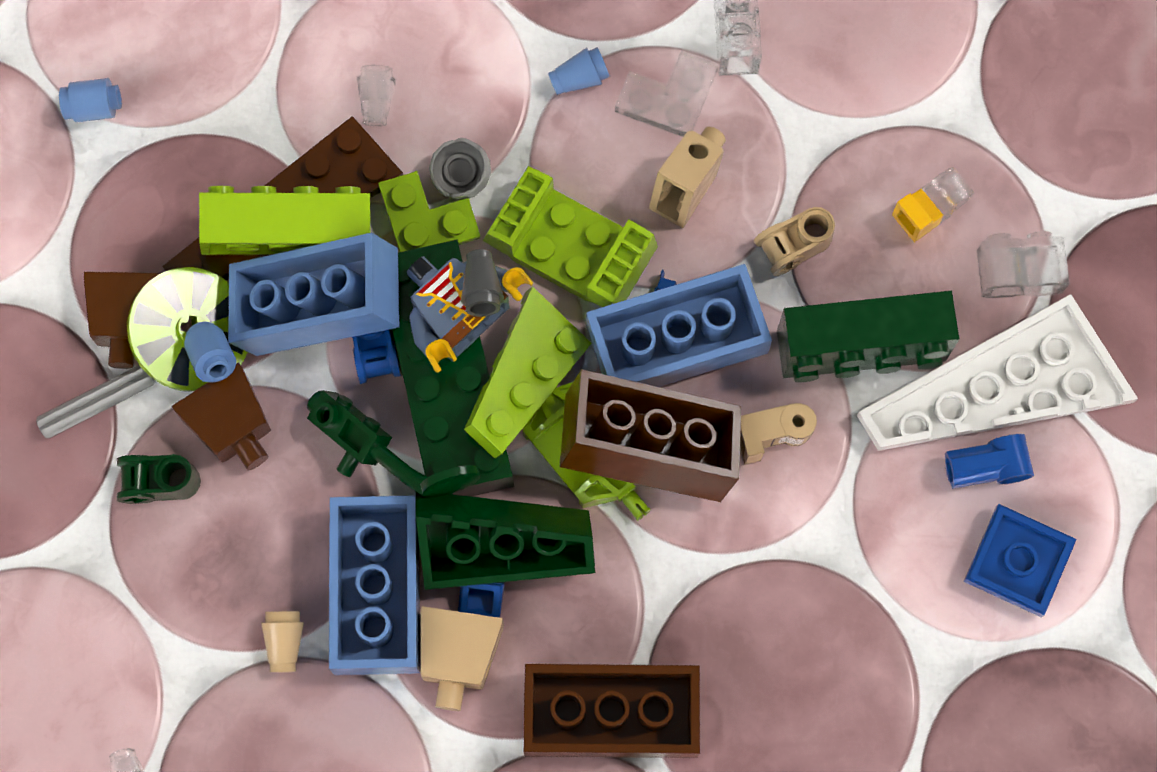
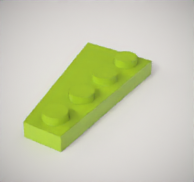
(525, 372)

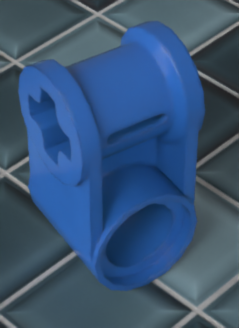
(375, 355)

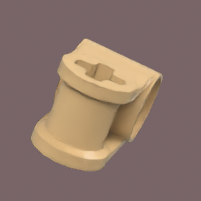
(790, 245)

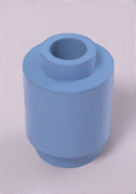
(90, 100)
(209, 352)

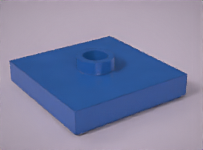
(1020, 560)

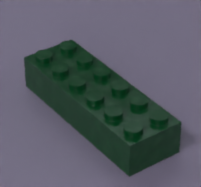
(445, 399)

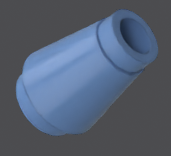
(579, 72)

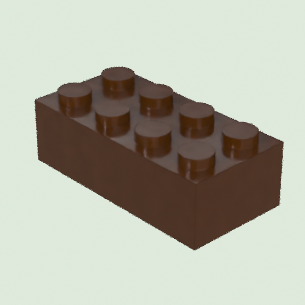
(651, 436)
(612, 711)

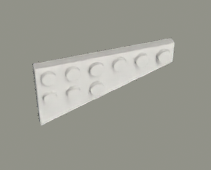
(1021, 376)

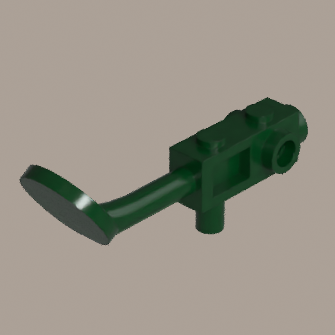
(368, 444)

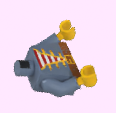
(439, 318)

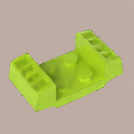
(570, 242)

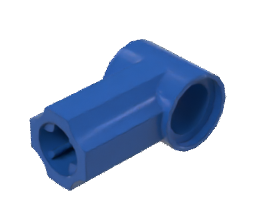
(1000, 460)

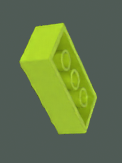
(278, 222)

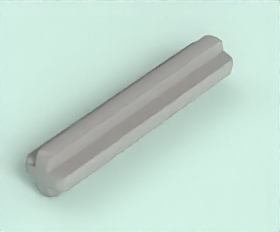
(94, 401)

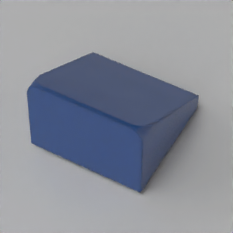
(482, 599)

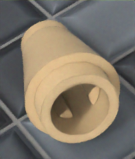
(282, 639)

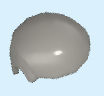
(460, 169)

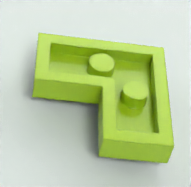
(416, 223)

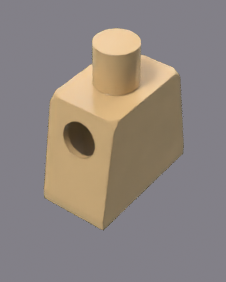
(687, 175)
(457, 652)

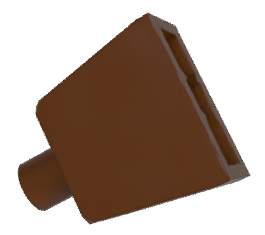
(108, 307)
(227, 418)

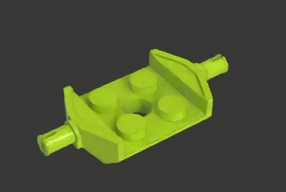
(545, 434)

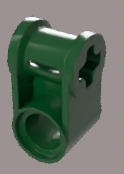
(147, 478)

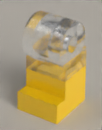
(932, 204)

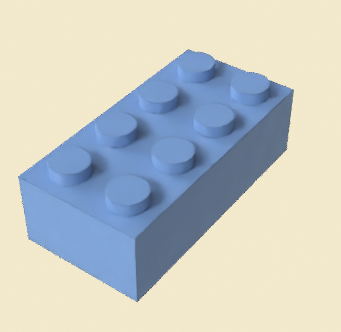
(314, 295)
(681, 330)
(374, 586)

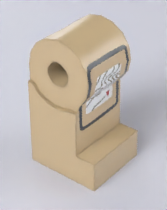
(775, 426)

